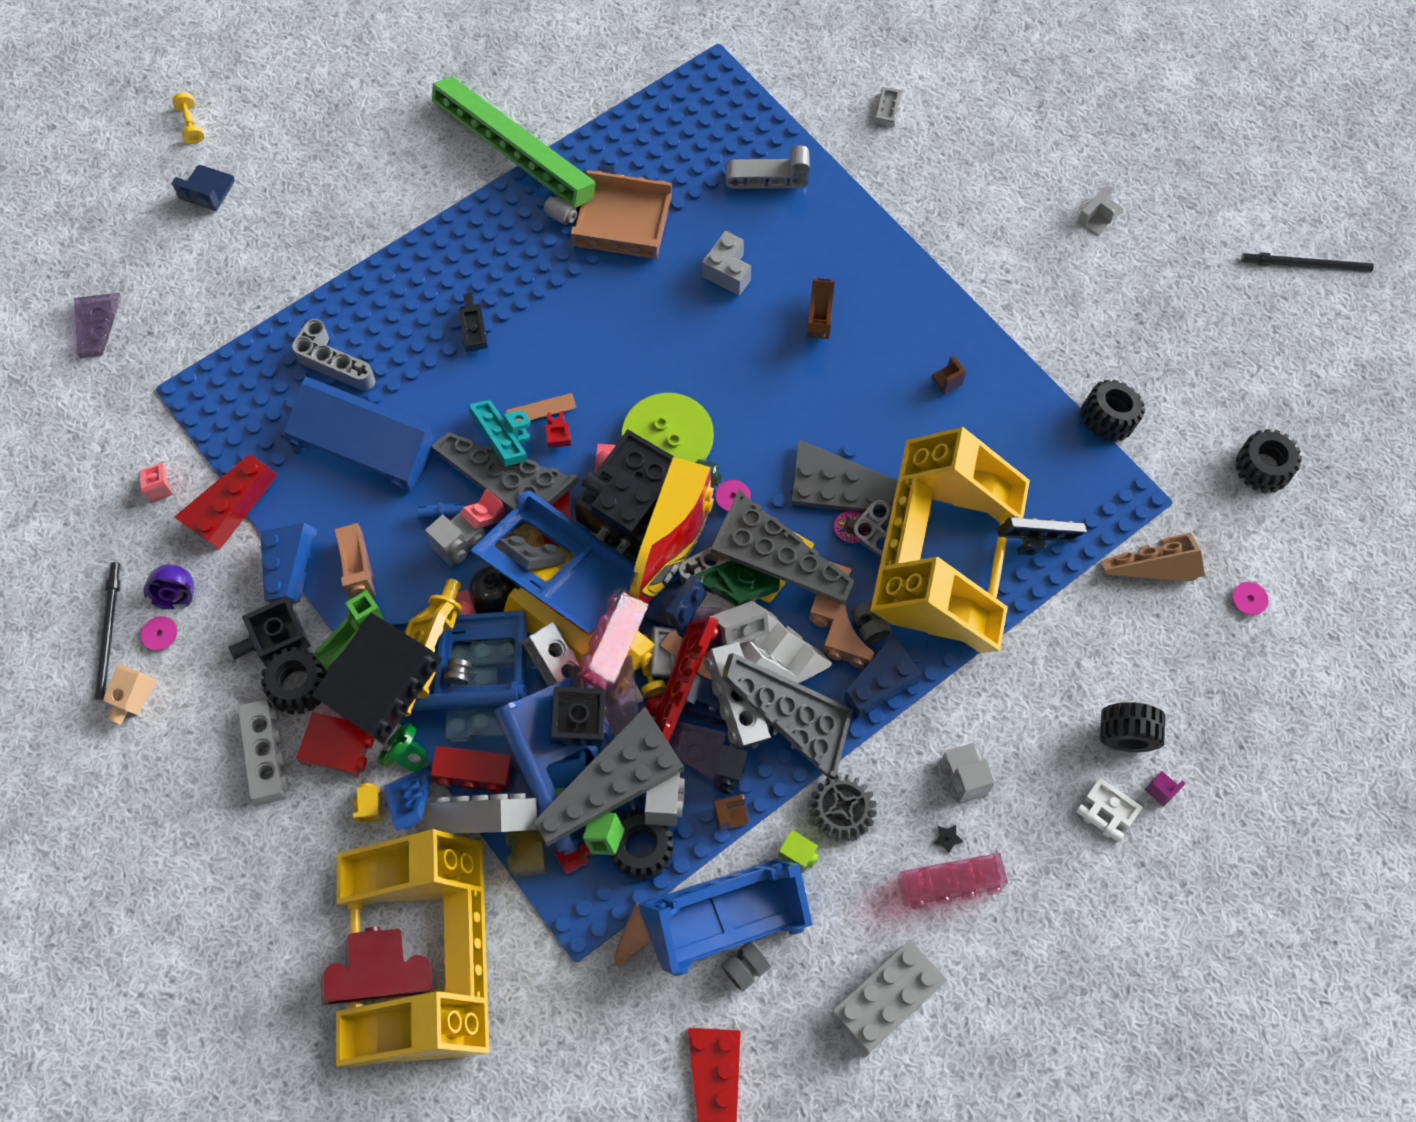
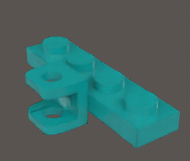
(501, 432)

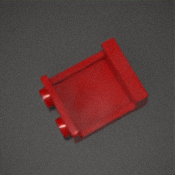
(334, 745)

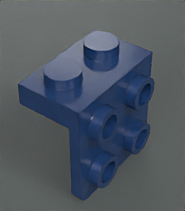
(204, 187)
(676, 603)

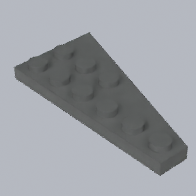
(505, 482)
(838, 483)

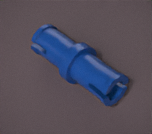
(436, 511)

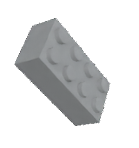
(481, 814)
(888, 997)

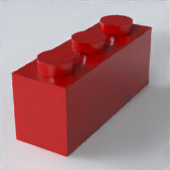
(472, 769)

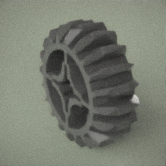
(833, 812)

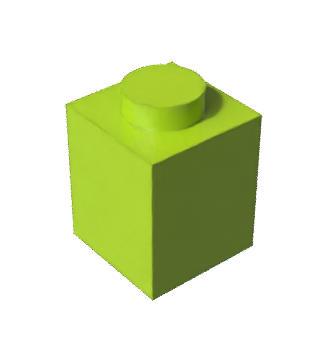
(799, 851)

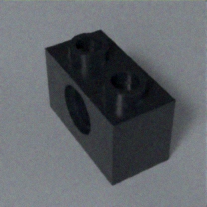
(730, 770)

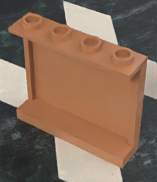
(624, 215)

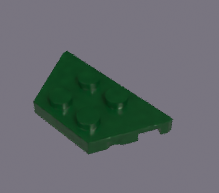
(738, 582)

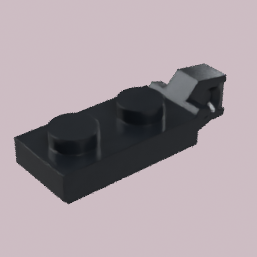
(472, 325)

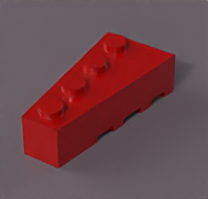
(228, 501)

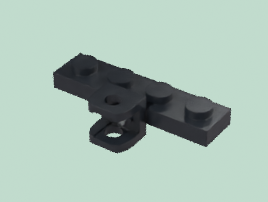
(1036, 531)

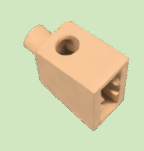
(127, 692)

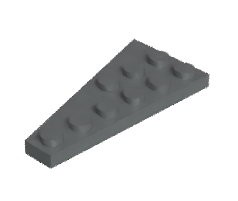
(772, 548)
(801, 715)
(624, 770)

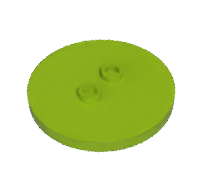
(673, 424)

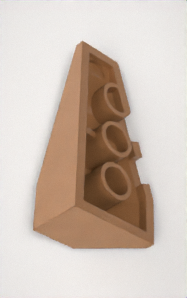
(1175, 559)

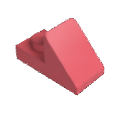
(155, 482)
(486, 512)

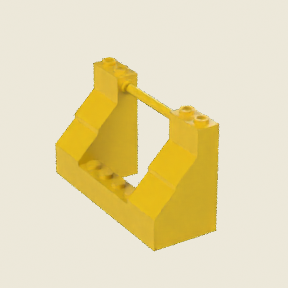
(928, 591)
(433, 1023)

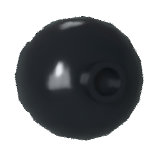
(490, 590)

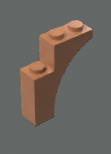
(355, 561)
(842, 640)

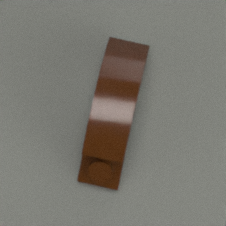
(820, 308)

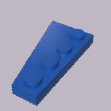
(408, 798)

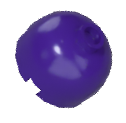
(164, 586)

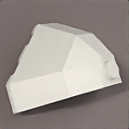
(785, 652)

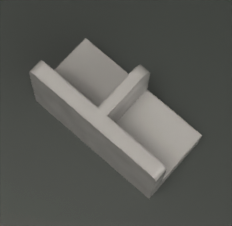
(1100, 211)
(742, 623)

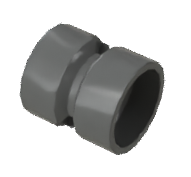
(872, 627)
(745, 966)

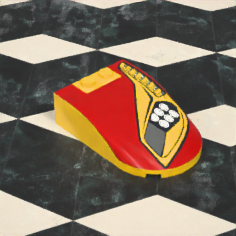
(673, 527)

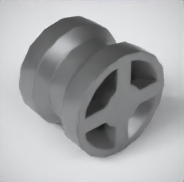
(458, 671)

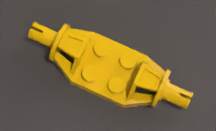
(433, 621)

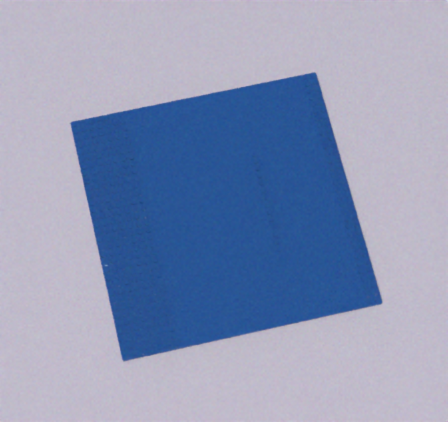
(647, 327)

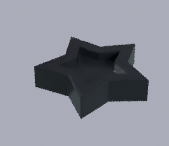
(948, 838)

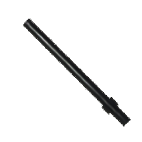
(1265, 259)
(112, 586)

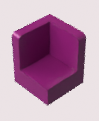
(1163, 788)

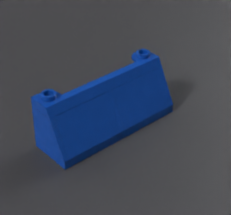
(360, 432)
(726, 913)

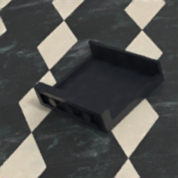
(377, 677)

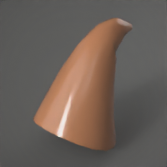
(632, 939)

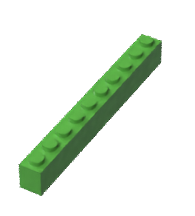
(513, 141)

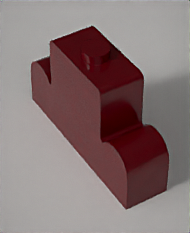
(375, 970)

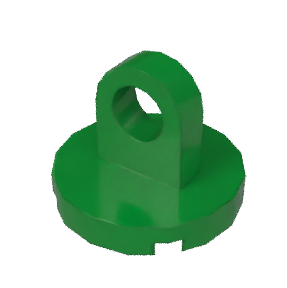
(400, 747)

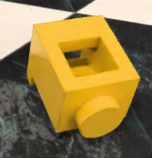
(368, 803)

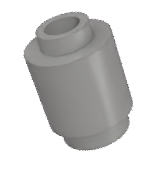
(560, 210)

